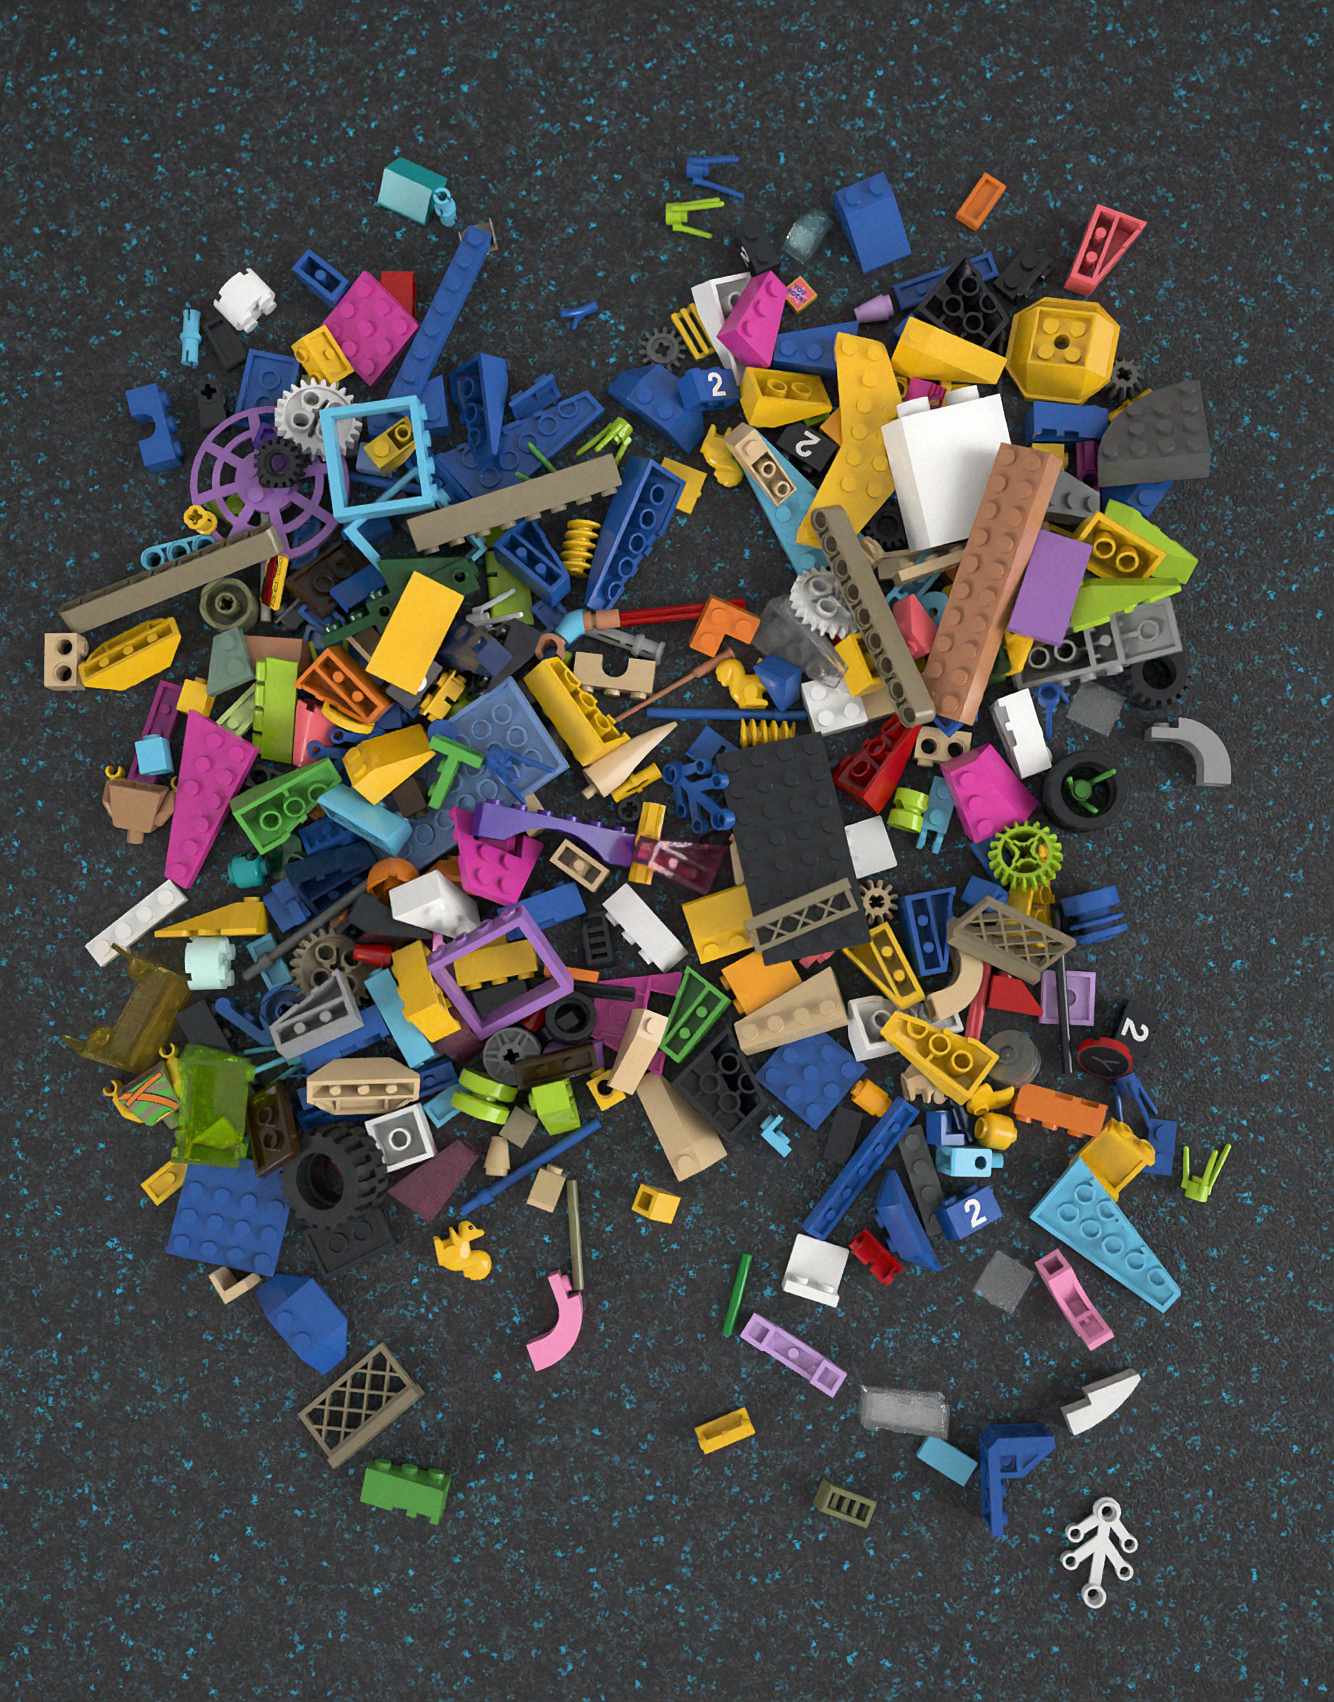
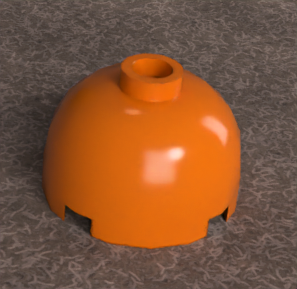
(388, 875)

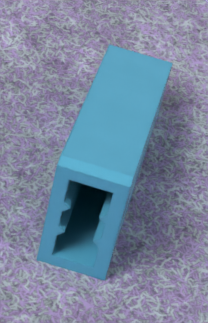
(412, 1042)

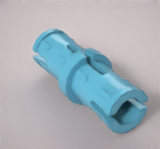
(445, 206)
(190, 337)

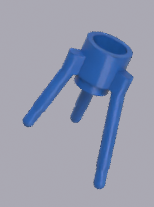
(699, 167)
(1049, 697)
(499, 764)
(1132, 1087)

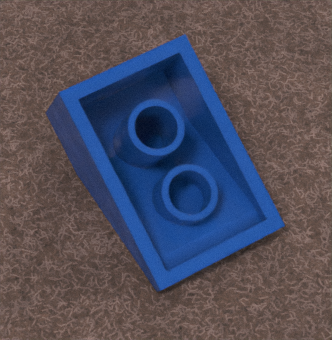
(872, 223)

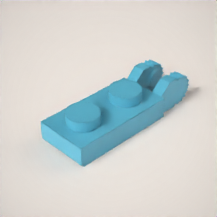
(937, 814)

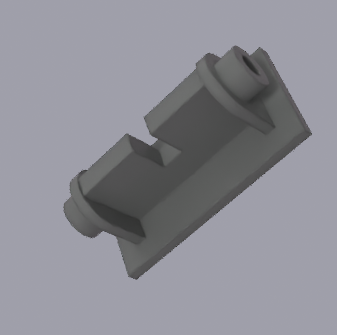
(288, 615)

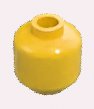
(995, 1131)

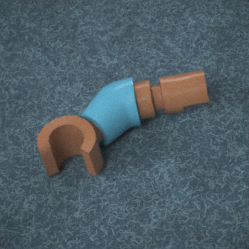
(572, 626)

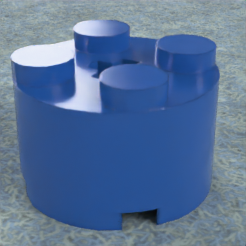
(275, 1003)

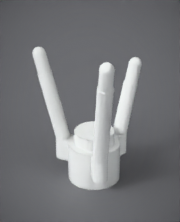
(483, 620)

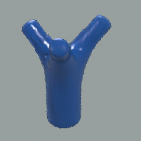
(579, 312)

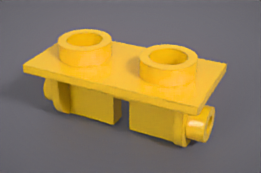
(446, 686)
(724, 1430)

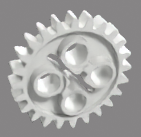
(294, 410)
(822, 603)

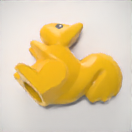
(719, 456)
(743, 688)
(456, 1252)

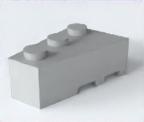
(318, 1019)

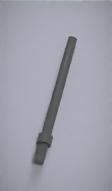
(267, 960)

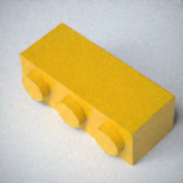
(496, 964)

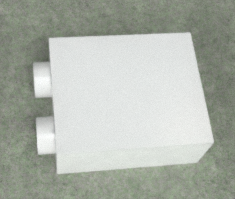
(943, 463)

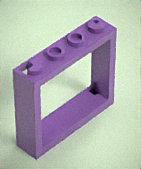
(523, 1005)

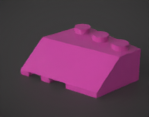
(986, 793)

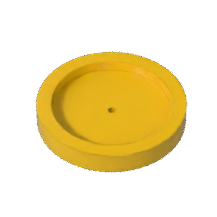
(345, 721)

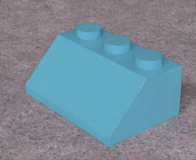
(367, 820)

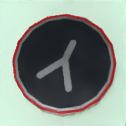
(1104, 1058)

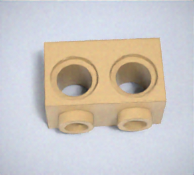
(57, 663)
(940, 743)

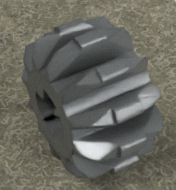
(1127, 387)

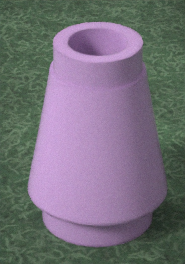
(875, 310)

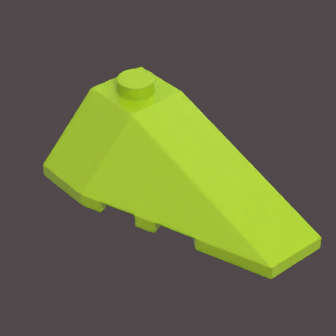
(1106, 596)

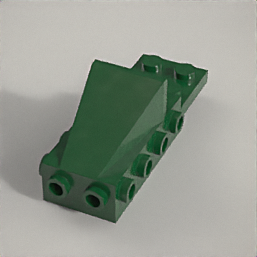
(397, 573)

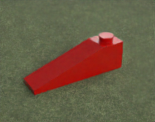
(876, 768)

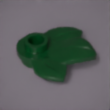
(286, 853)

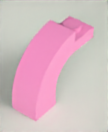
(1072, 1300)
(556, 1343)

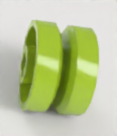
(482, 1100)

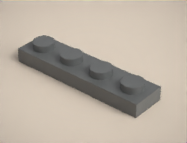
(922, 1176)

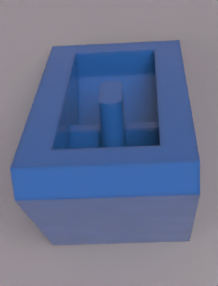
(780, 680)

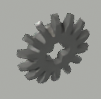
(668, 341)

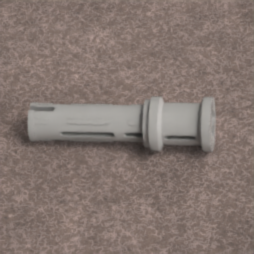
(636, 644)

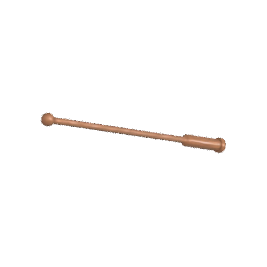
(697, 672)

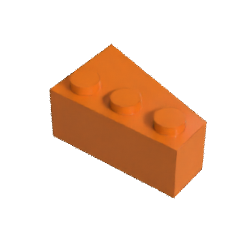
(345, 684)

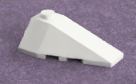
(714, 303)
(870, 1015)

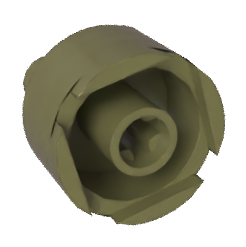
(219, 594)

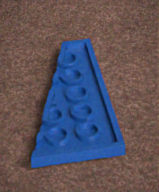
(547, 430)

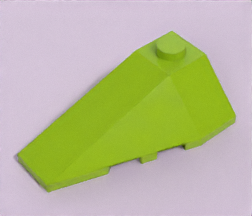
(1178, 561)

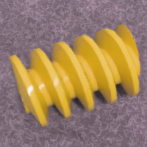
(577, 546)
(762, 734)

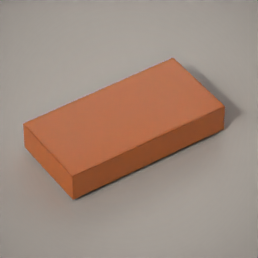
(980, 201)

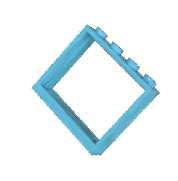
(422, 439)
(443, 500)

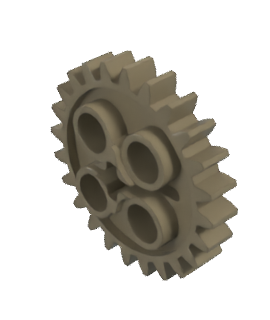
(311, 964)

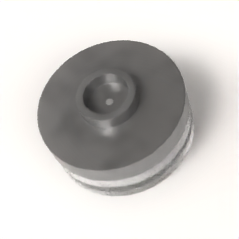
(1017, 1059)

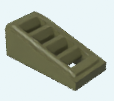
(827, 1499)

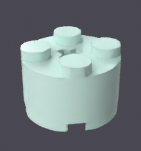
(209, 962)

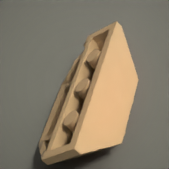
(362, 1086)

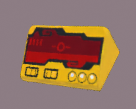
(274, 581)

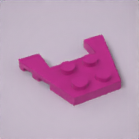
(490, 870)
(615, 1014)

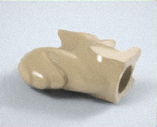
(915, 1083)

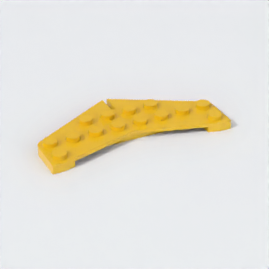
(861, 470)

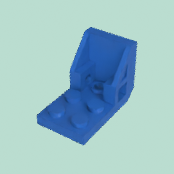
(1008, 1453)

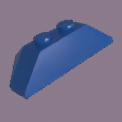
(656, 400)
(1141, 496)
(902, 1223)
(305, 1319)

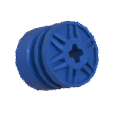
(1094, 914)

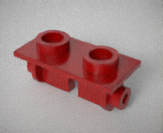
(870, 1250)

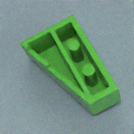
(692, 1016)
(406, 1488)

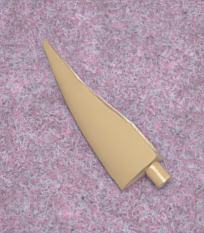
(615, 767)

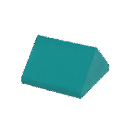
(409, 190)

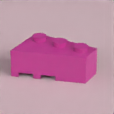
(755, 321)

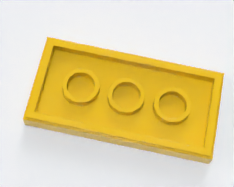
(414, 633)

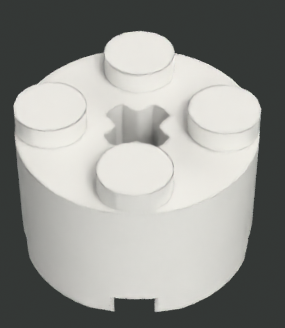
(245, 300)

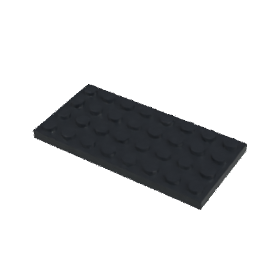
(792, 842)

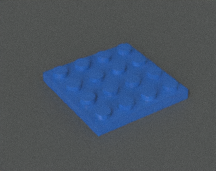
(230, 1218)

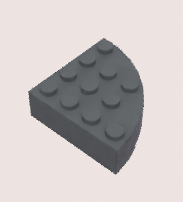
(1157, 439)

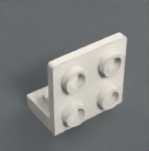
(869, 847)
(815, 1269)

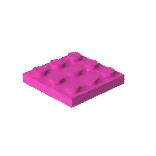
(371, 328)

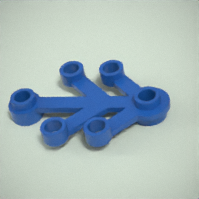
(339, 753)
(676, 775)

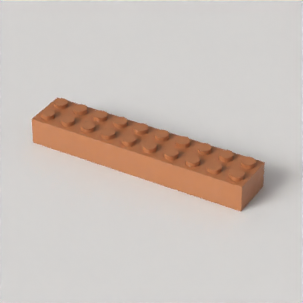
(989, 579)

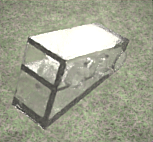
(904, 1411)

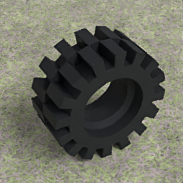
(265, 467)
(887, 542)

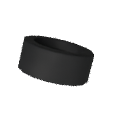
(571, 1038)

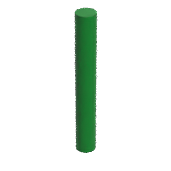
(737, 1293)

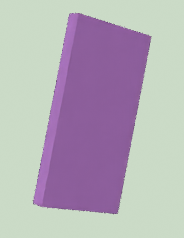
(1049, 588)

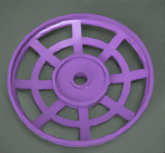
(262, 499)

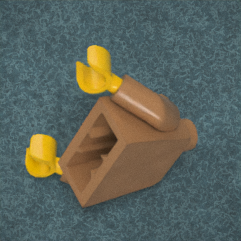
(137, 804)

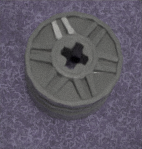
(498, 1046)

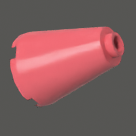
(309, 726)

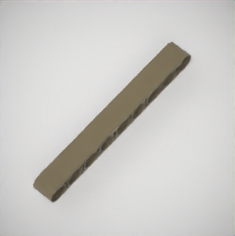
(172, 578)
(872, 616)

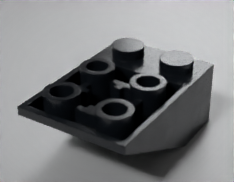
(519, 641)
(373, 923)

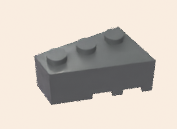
(1071, 501)

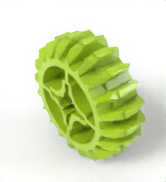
(1036, 838)

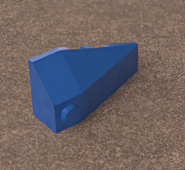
(480, 393)

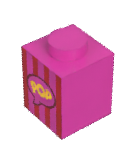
(921, 388)

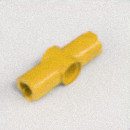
(649, 825)

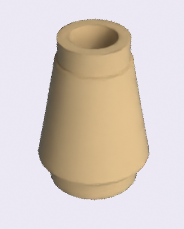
(497, 1159)

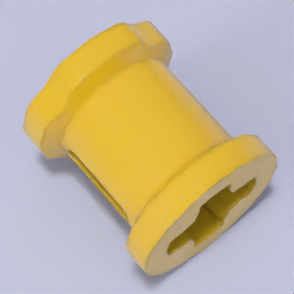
(200, 519)

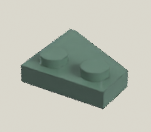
(229, 662)

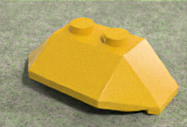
(132, 655)

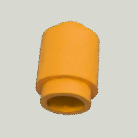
(870, 1097)

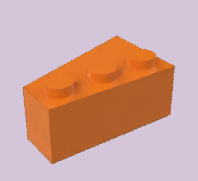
(1058, 1109)

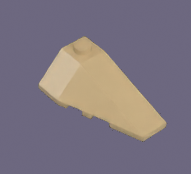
(683, 1133)

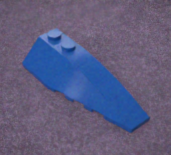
(632, 524)

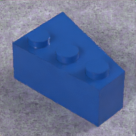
(371, 1033)

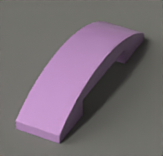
(794, 1354)

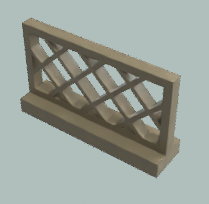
(1001, 951)
(369, 1427)

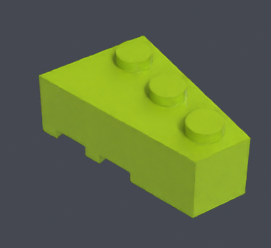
(555, 1106)

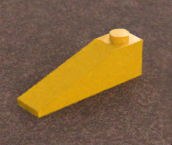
(938, 355)

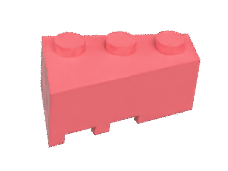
(1102, 245)

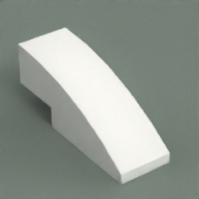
(1099, 1400)

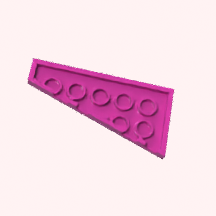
(209, 776)

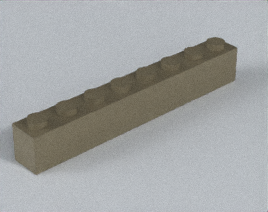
(513, 503)

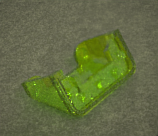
(212, 1107)

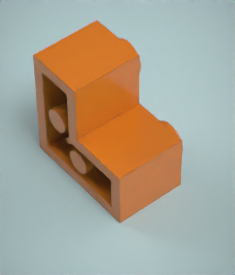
(722, 618)

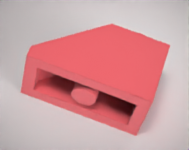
(915, 625)

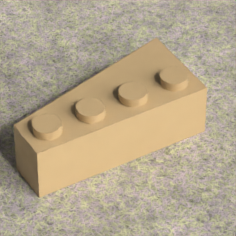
(797, 1014)

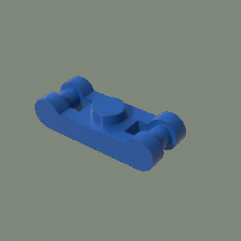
(244, 1020)

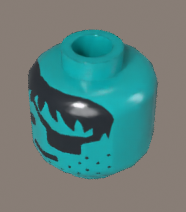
(248, 870)

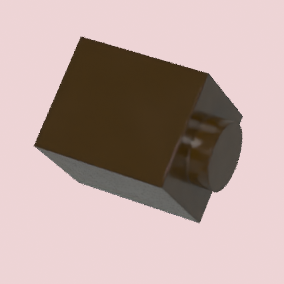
(413, 798)

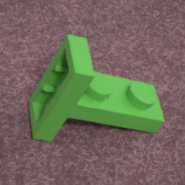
(449, 766)

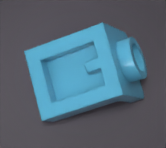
(778, 1139)

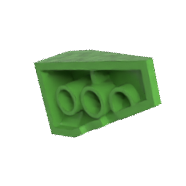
(279, 805)

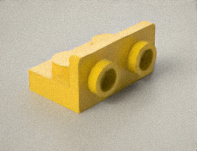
(322, 357)

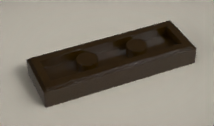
(555, 1065)

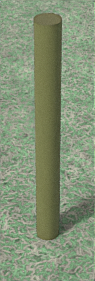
(575, 1237)

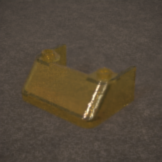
(145, 1019)

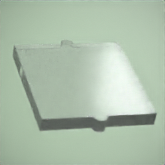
(1095, 707)
(1004, 1281)

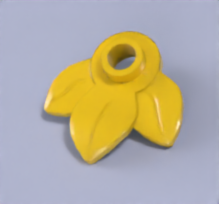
(985, 1099)

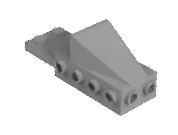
(1103, 649)

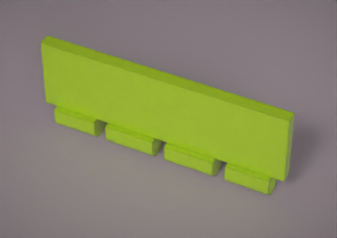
(517, 602)
(279, 711)

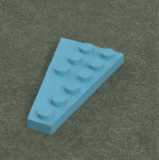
(789, 515)
(1092, 1224)

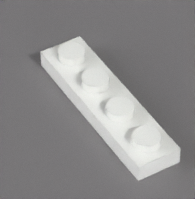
(136, 922)

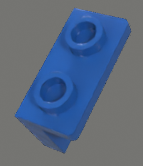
(326, 836)

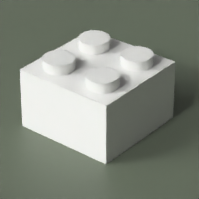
(832, 709)
(403, 1136)

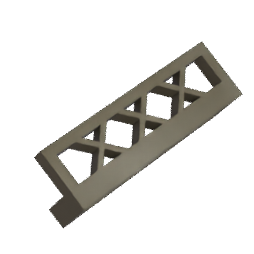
(799, 904)

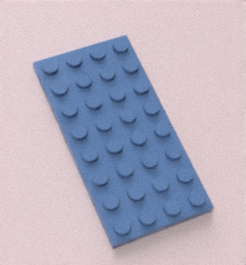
(492, 720)

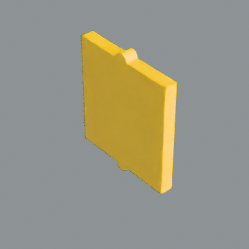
(694, 483)

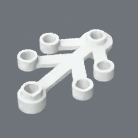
(1099, 1546)

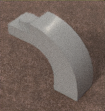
(1209, 752)

